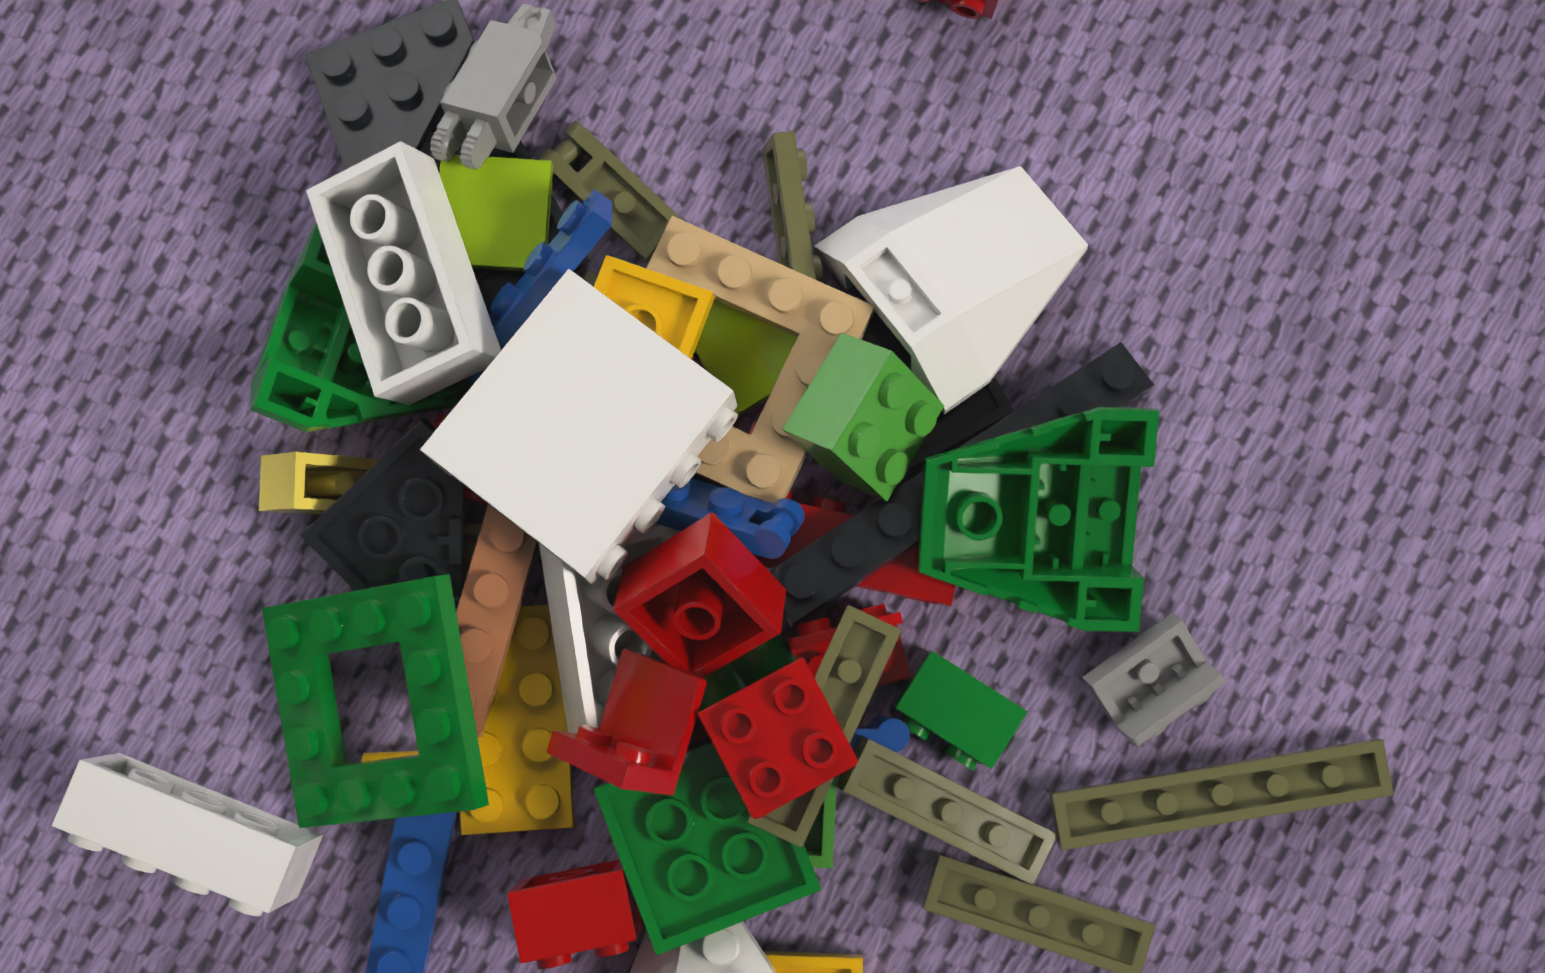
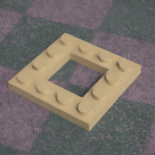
(814, 312)

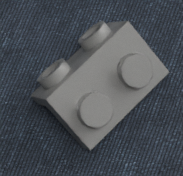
(1153, 680)

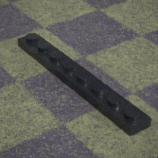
(893, 526)

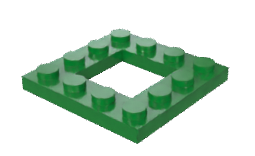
(449, 763)

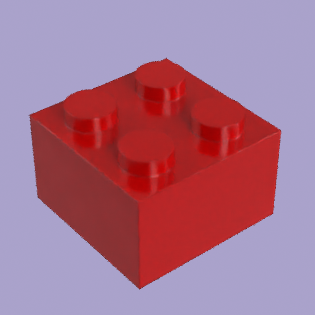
(701, 598)
(574, 913)

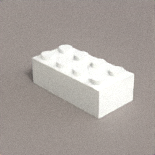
(404, 274)
(187, 833)

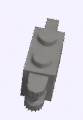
(497, 88)

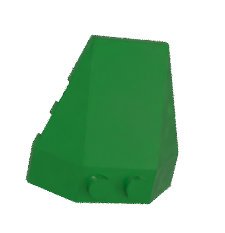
(1045, 516)

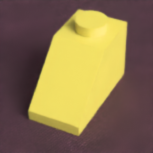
(307, 480)

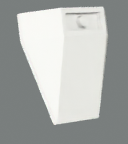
(958, 274)

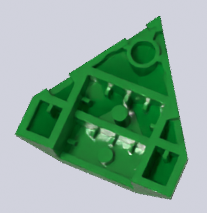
(311, 360)

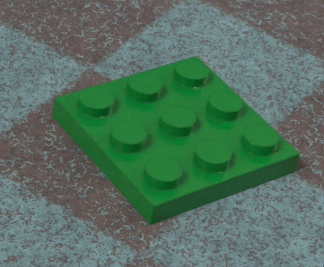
(697, 856)

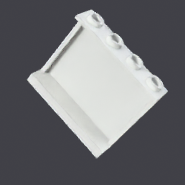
(583, 427)

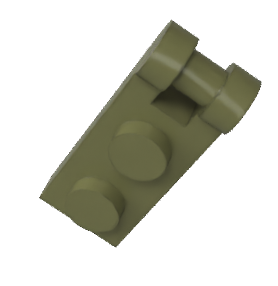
(637, 211)

